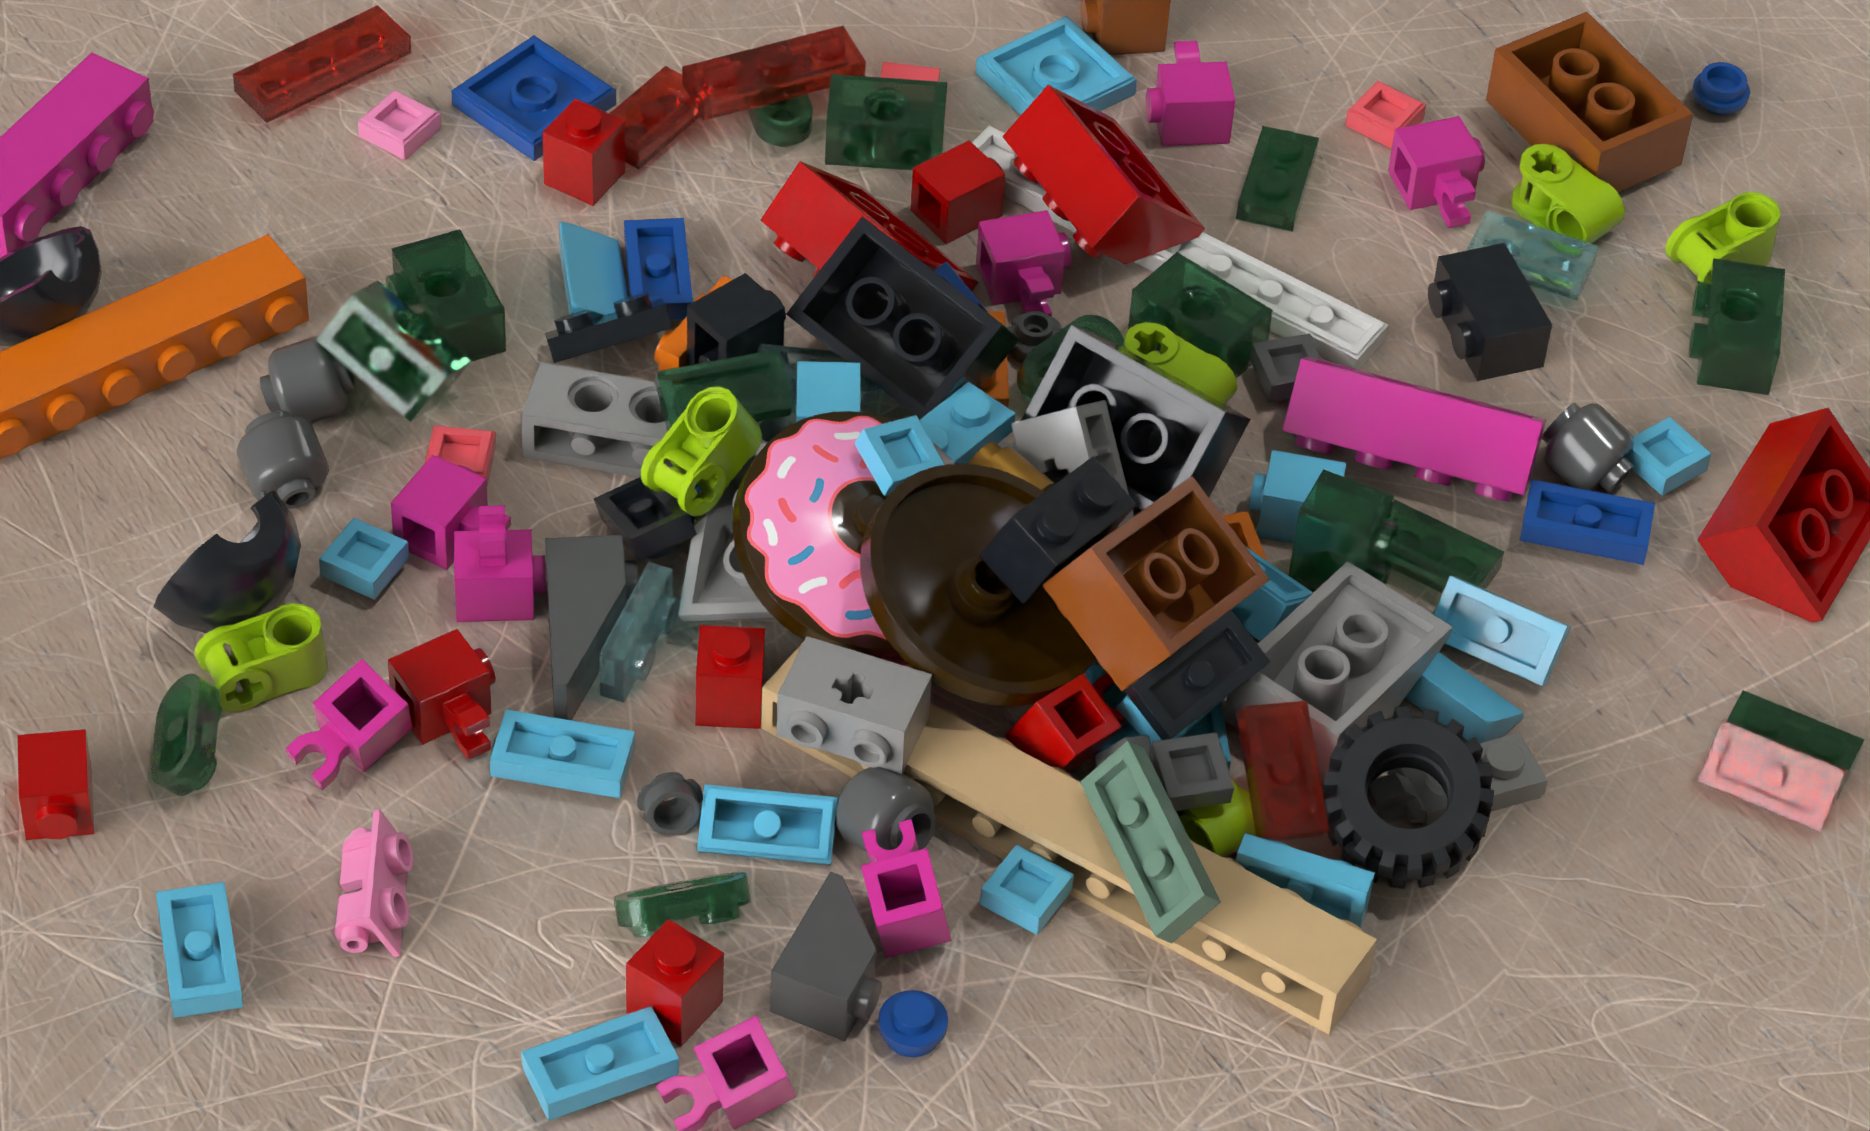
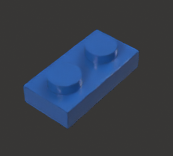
(659, 262)
(1587, 522)

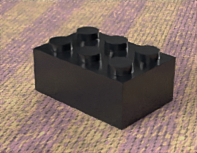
(900, 321)
(1157, 420)

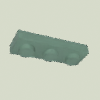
(1150, 842)

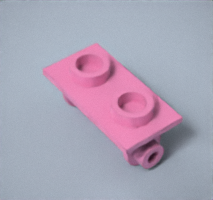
(379, 866)

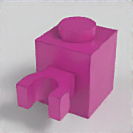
(1191, 99)
(1437, 167)
(1022, 259)
(435, 505)
(496, 571)
(355, 719)
(904, 894)
(737, 1075)

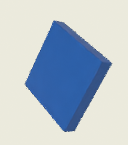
(527, 92)

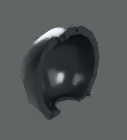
(47, 283)
(234, 580)

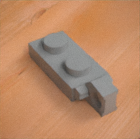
(1422, 799)

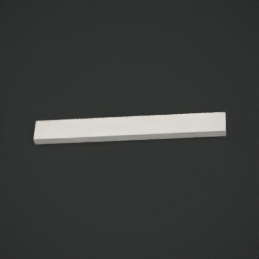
(1337, 329)

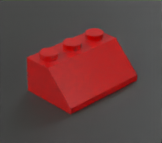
(1098, 180)
(821, 209)
(1794, 516)

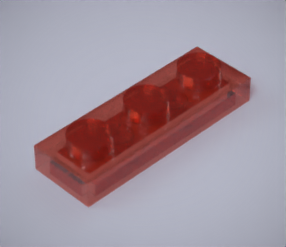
(322, 63)
(771, 72)

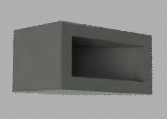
(827, 966)

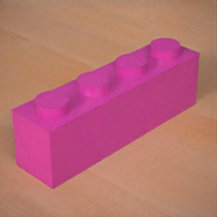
(67, 144)
(1413, 426)

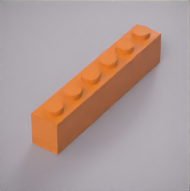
(147, 341)

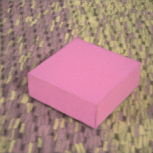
(399, 124)

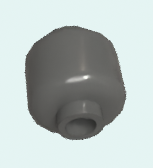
(307, 381)
(1588, 448)
(283, 457)
(879, 802)

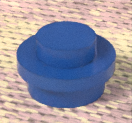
(1721, 88)
(913, 1022)

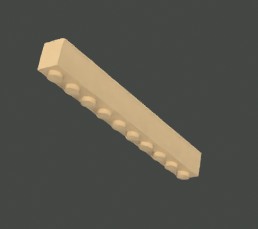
(1003, 797)

